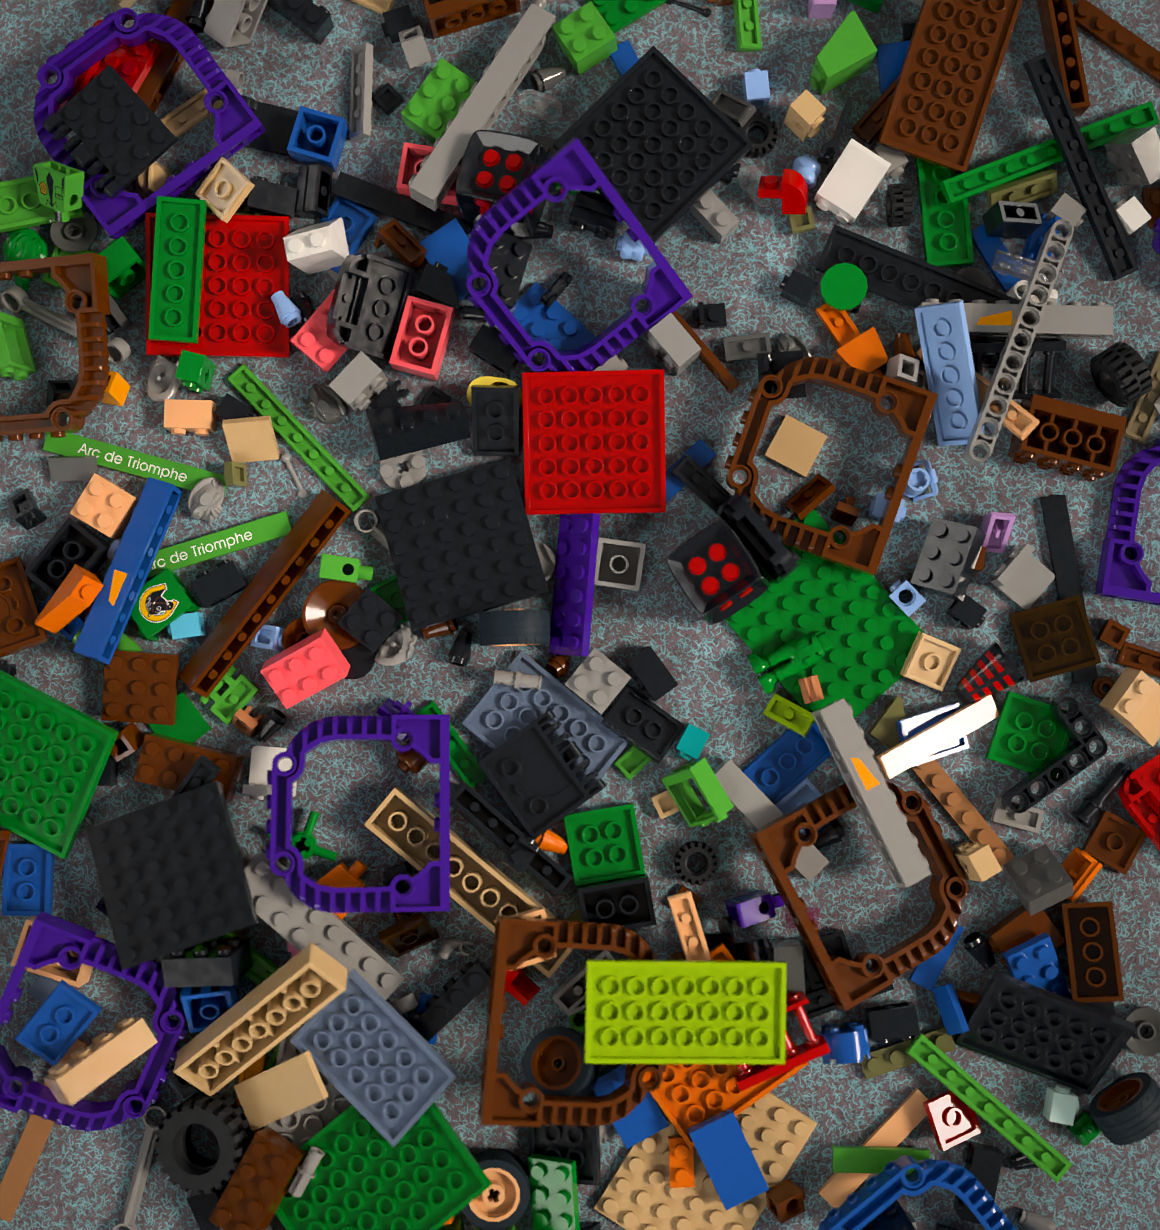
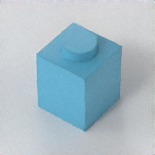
(187, 626)

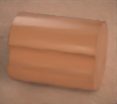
(810, 689)

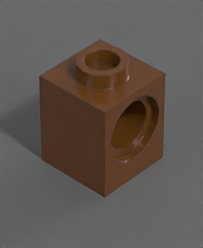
(785, 1200)

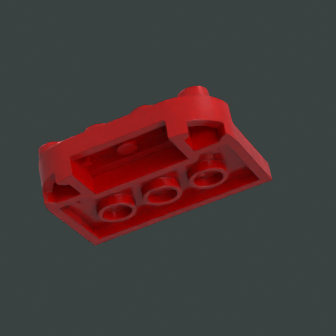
(129, 62)
(1142, 798)

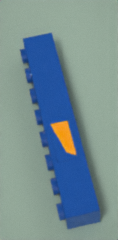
(128, 571)

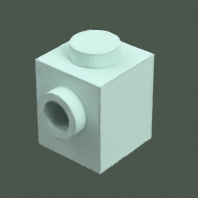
(1060, 1105)

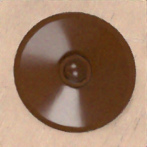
(326, 607)

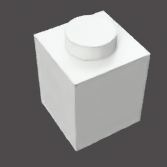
(1131, 215)

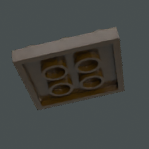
(1054, 638)

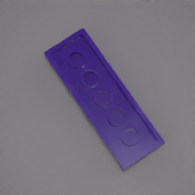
(574, 584)

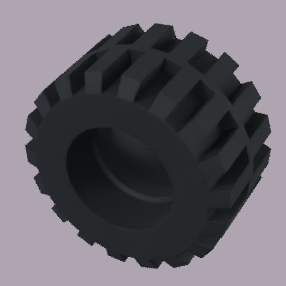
(1121, 374)

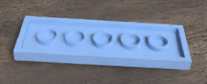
(949, 370)

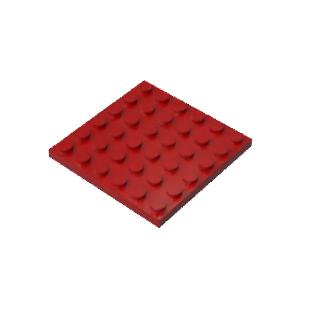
(240, 273)
(594, 442)

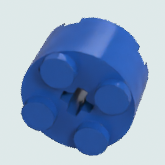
(846, 1043)

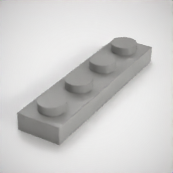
(361, 92)

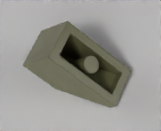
(884, 727)

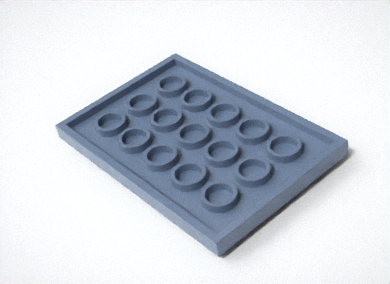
(509, 710)
(375, 1058)

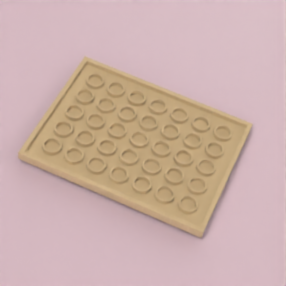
(641, 1191)

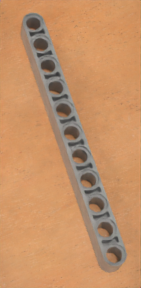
(1024, 332)

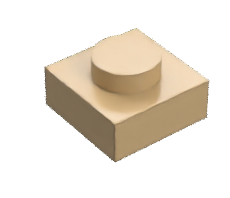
(664, 804)

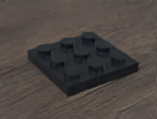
(573, 1143)

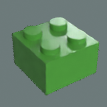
(585, 38)

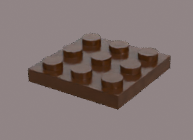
(141, 687)

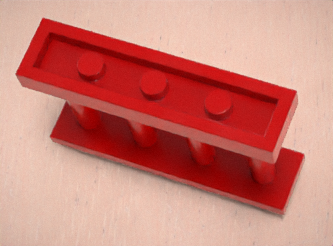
(794, 1055)

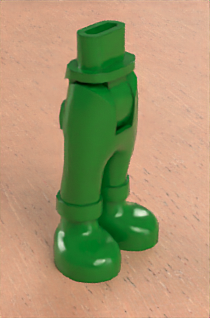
(802, 654)

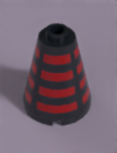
(988, 675)

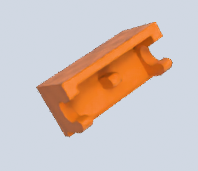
(1081, 870)

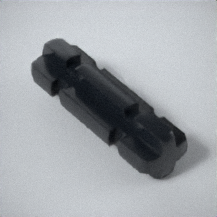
(556, 289)

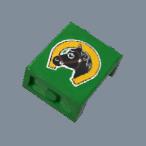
(161, 603)

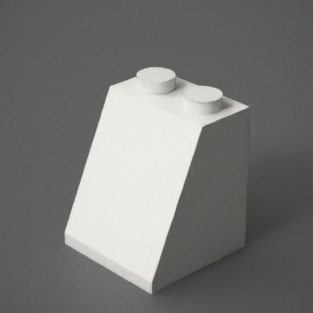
(851, 182)
(317, 246)

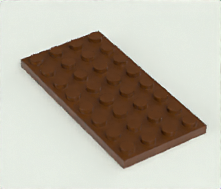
(948, 79)

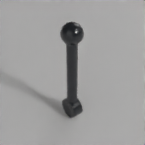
(706, 12)

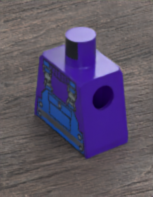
(748, 905)

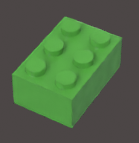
(437, 101)

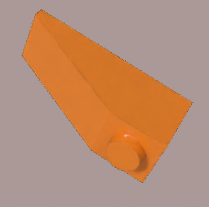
(70, 599)

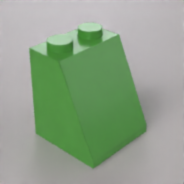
(844, 56)

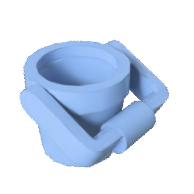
(920, 480)

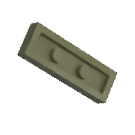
(1025, 189)

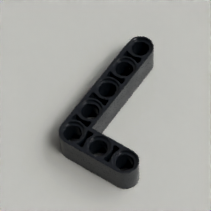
(1061, 761)

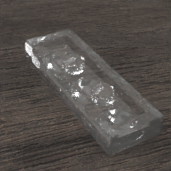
(1020, 267)

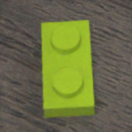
(789, 715)

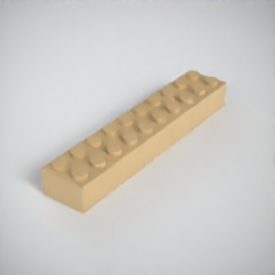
(473, 879)

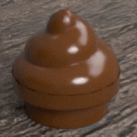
(558, 665)

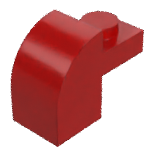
(790, 188)
(520, 986)

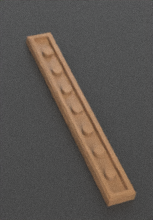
(27, 1154)

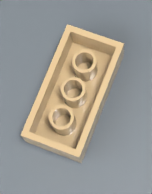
(99, 1060)

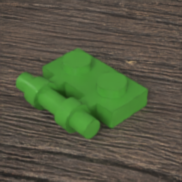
(235, 697)

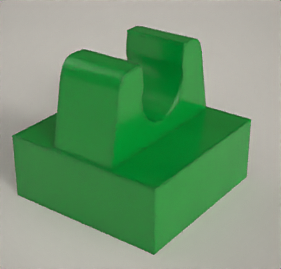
(1084, 1129)

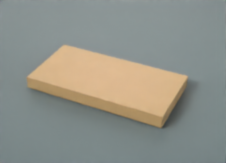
(281, 1091)

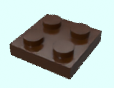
(1114, 842)

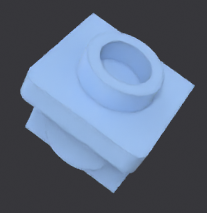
(269, 638)

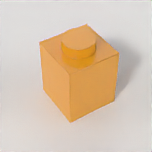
(116, 391)

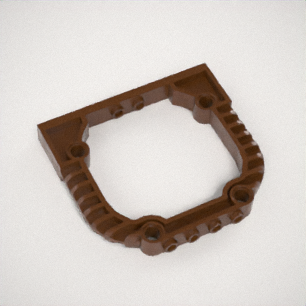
(83, 279)
(908, 411)
(848, 979)
(500, 1096)

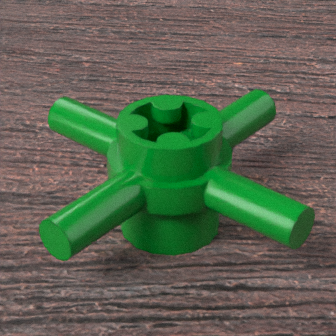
(311, 841)

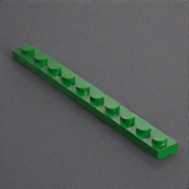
(1042, 155)

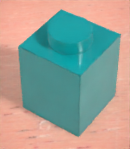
(691, 742)

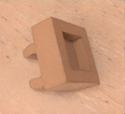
(244, 722)

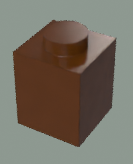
(127, 741)

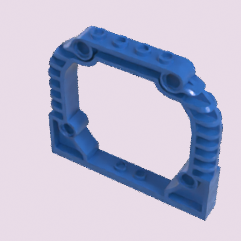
(892, 1183)

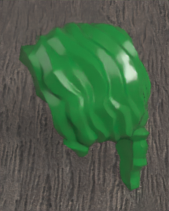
(24, 245)

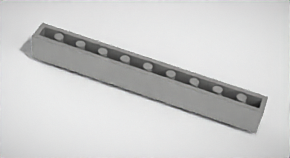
(483, 106)

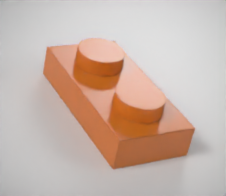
(838, 324)
(680, 1163)

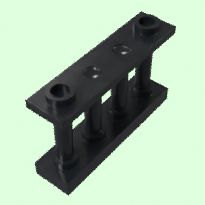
(1049, 346)

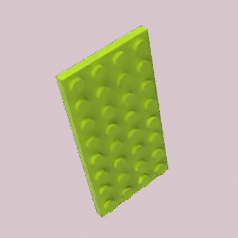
(685, 1012)

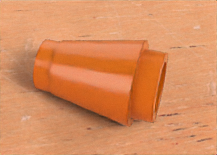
(551, 842)

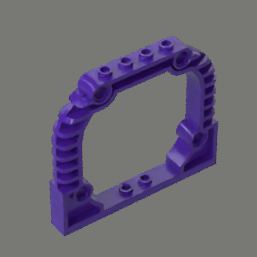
(234, 121)
(661, 287)
(1117, 574)
(428, 888)
(50, 943)

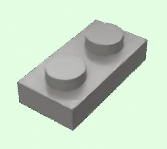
(1028, 820)

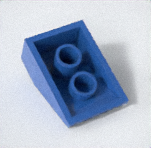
(643, 1119)

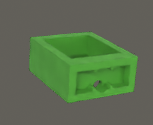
(15, 351)
(687, 800)

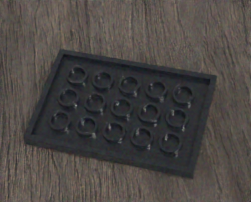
(1044, 1033)

